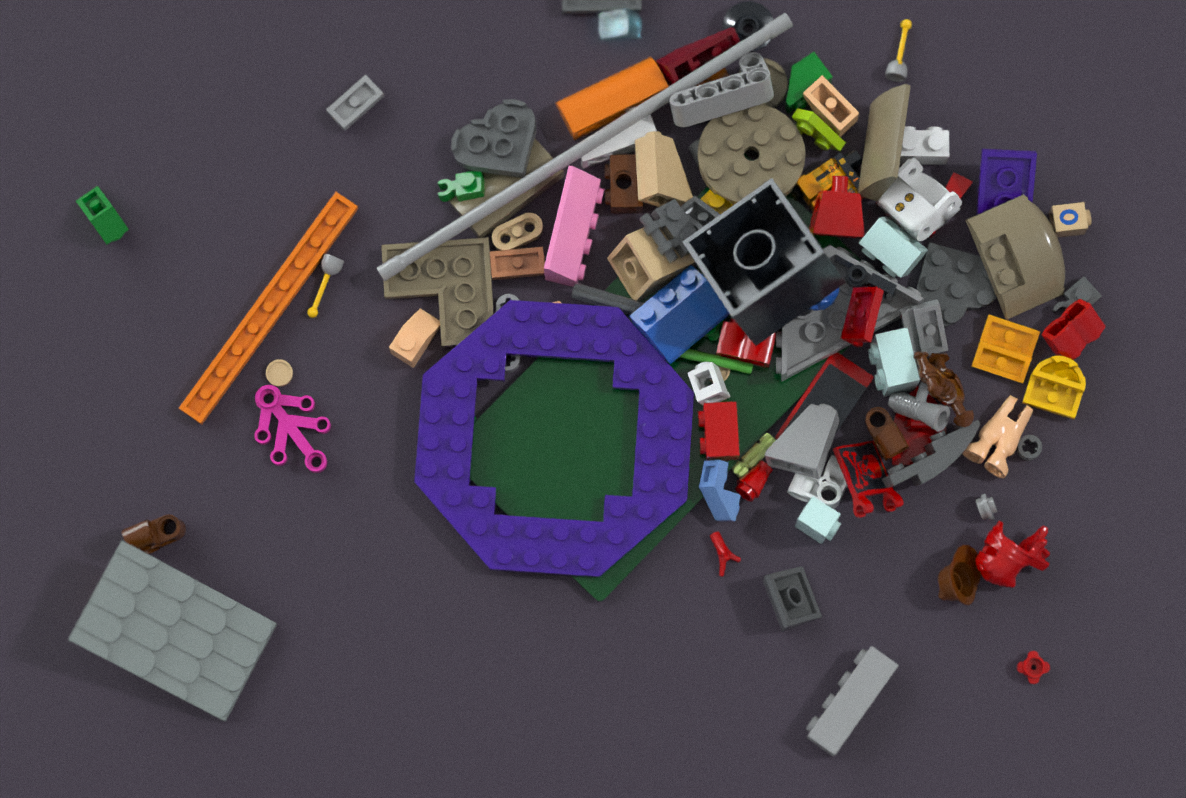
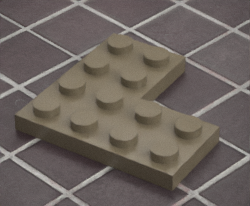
(456, 274)

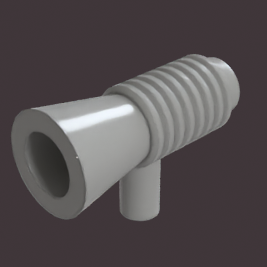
(917, 408)

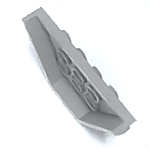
(818, 333)

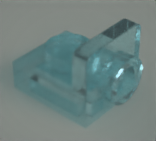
(619, 24)

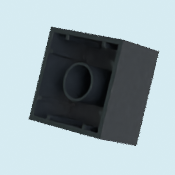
(763, 262)

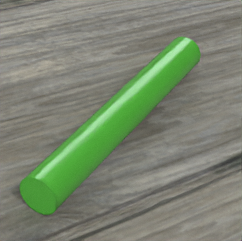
(720, 361)

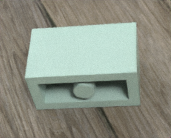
(818, 521)

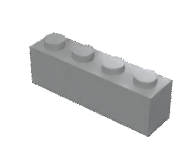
(851, 701)

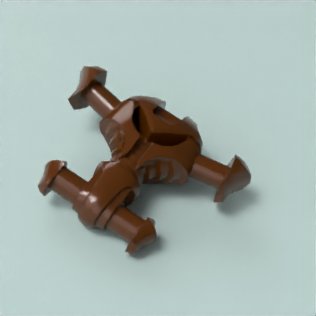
(943, 385)

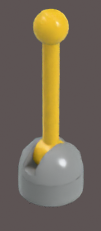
(897, 69)
(330, 266)

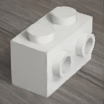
(926, 146)

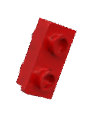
(862, 315)

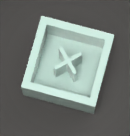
(892, 247)
(894, 362)

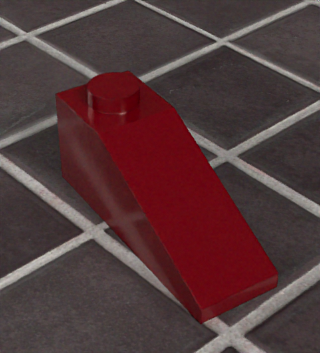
(694, 55)

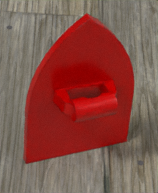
(915, 433)

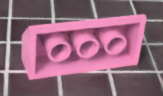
(572, 228)

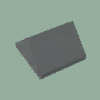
(791, 598)

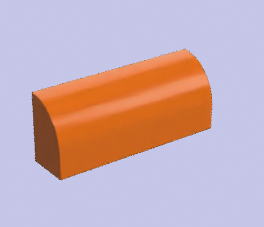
(611, 97)

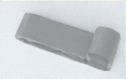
(724, 95)

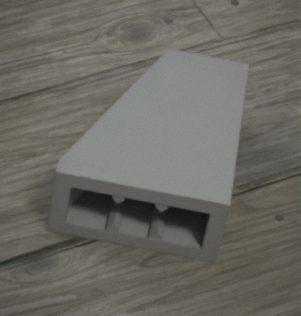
(805, 442)

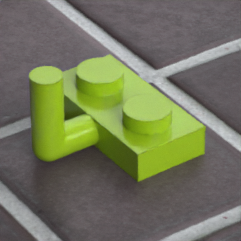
(814, 126)

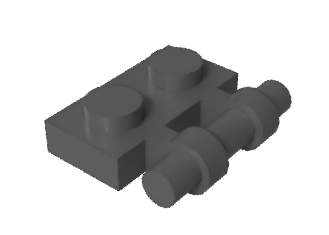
(674, 224)

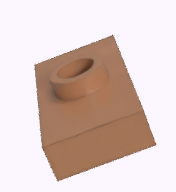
(517, 263)

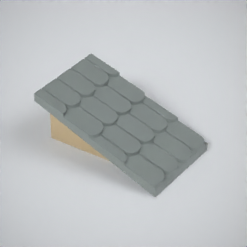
(173, 631)

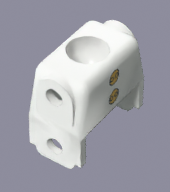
(918, 201)

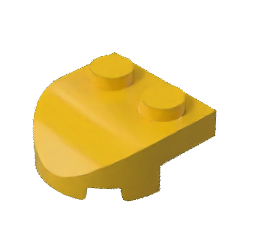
(1056, 386)

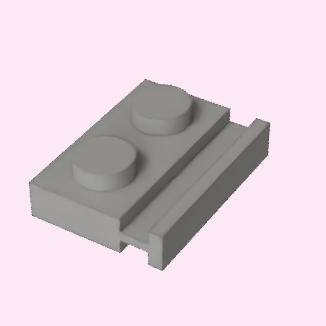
(925, 327)

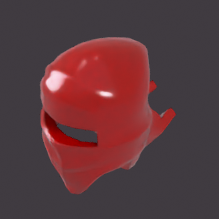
(1004, 559)

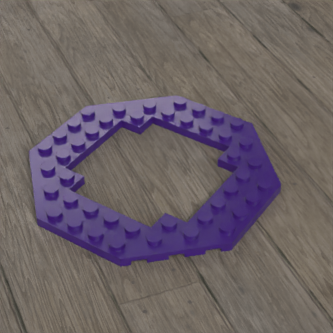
(551, 543)

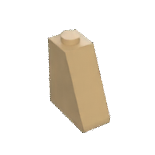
(660, 171)

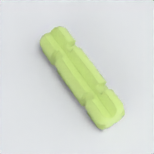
(753, 455)

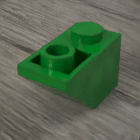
(802, 77)

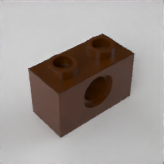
(622, 199)

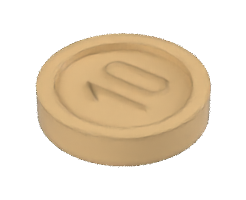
(279, 373)

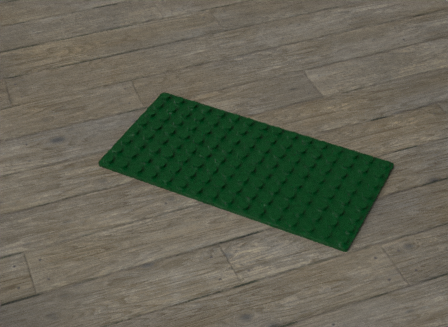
(571, 438)

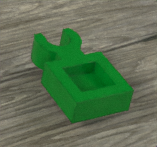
(465, 187)

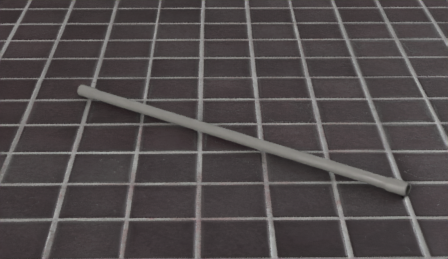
(400, 262)

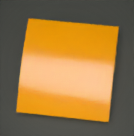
(1005, 348)

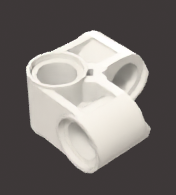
(805, 487)

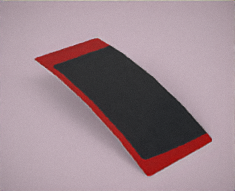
(837, 385)

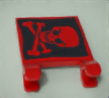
(864, 475)

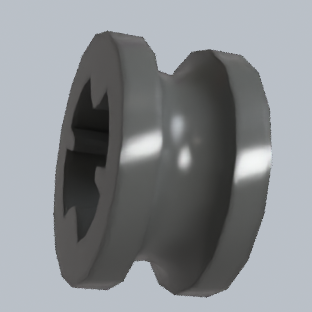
(1031, 440)

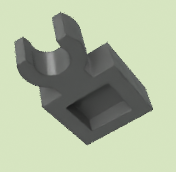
(1080, 290)

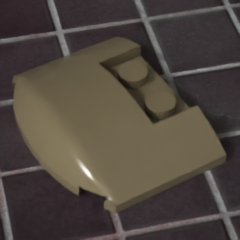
(1019, 254)

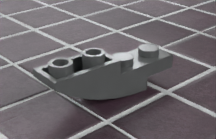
(941, 454)

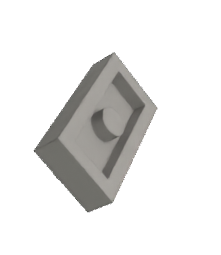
(355, 102)

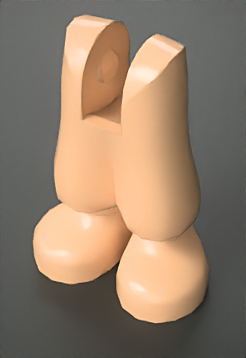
(1003, 434)

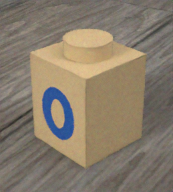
(1070, 219)

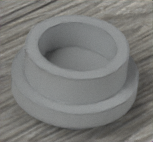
(986, 507)

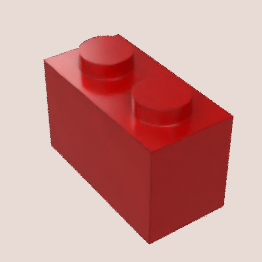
(720, 431)

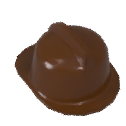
(961, 577)

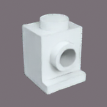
(700, 378)

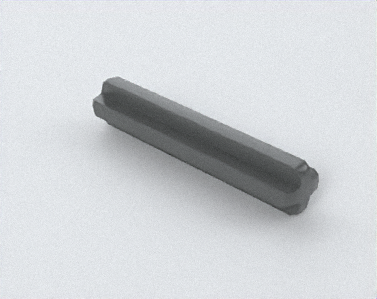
(604, 298)

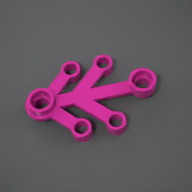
(288, 425)

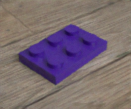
(1005, 177)

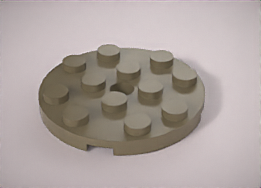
(758, 129)

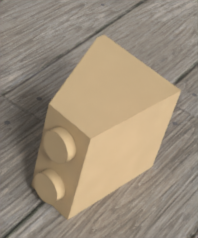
(643, 267)

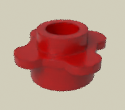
(1033, 659)

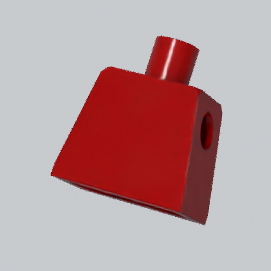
(838, 212)

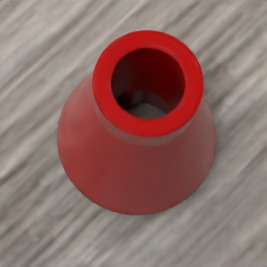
(753, 481)

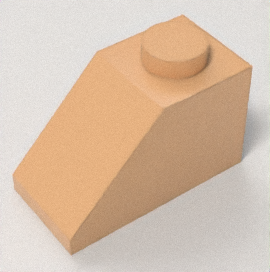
(831, 106)
(414, 337)

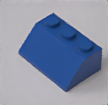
(680, 314)

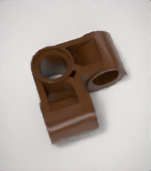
(888, 437)
(151, 535)

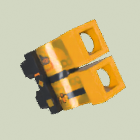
(821, 178)

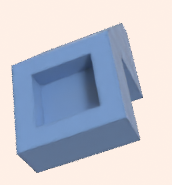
(722, 503)

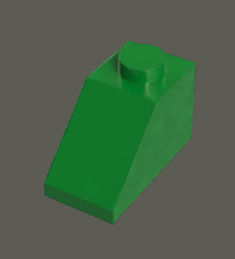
(102, 215)

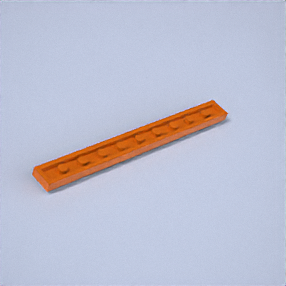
(268, 308)

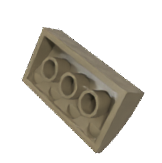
(883, 142)
(496, 183)

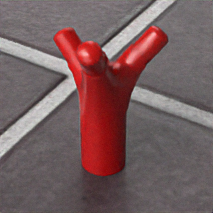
(723, 552)

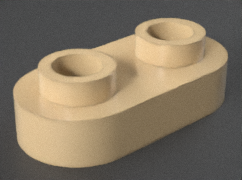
(516, 231)

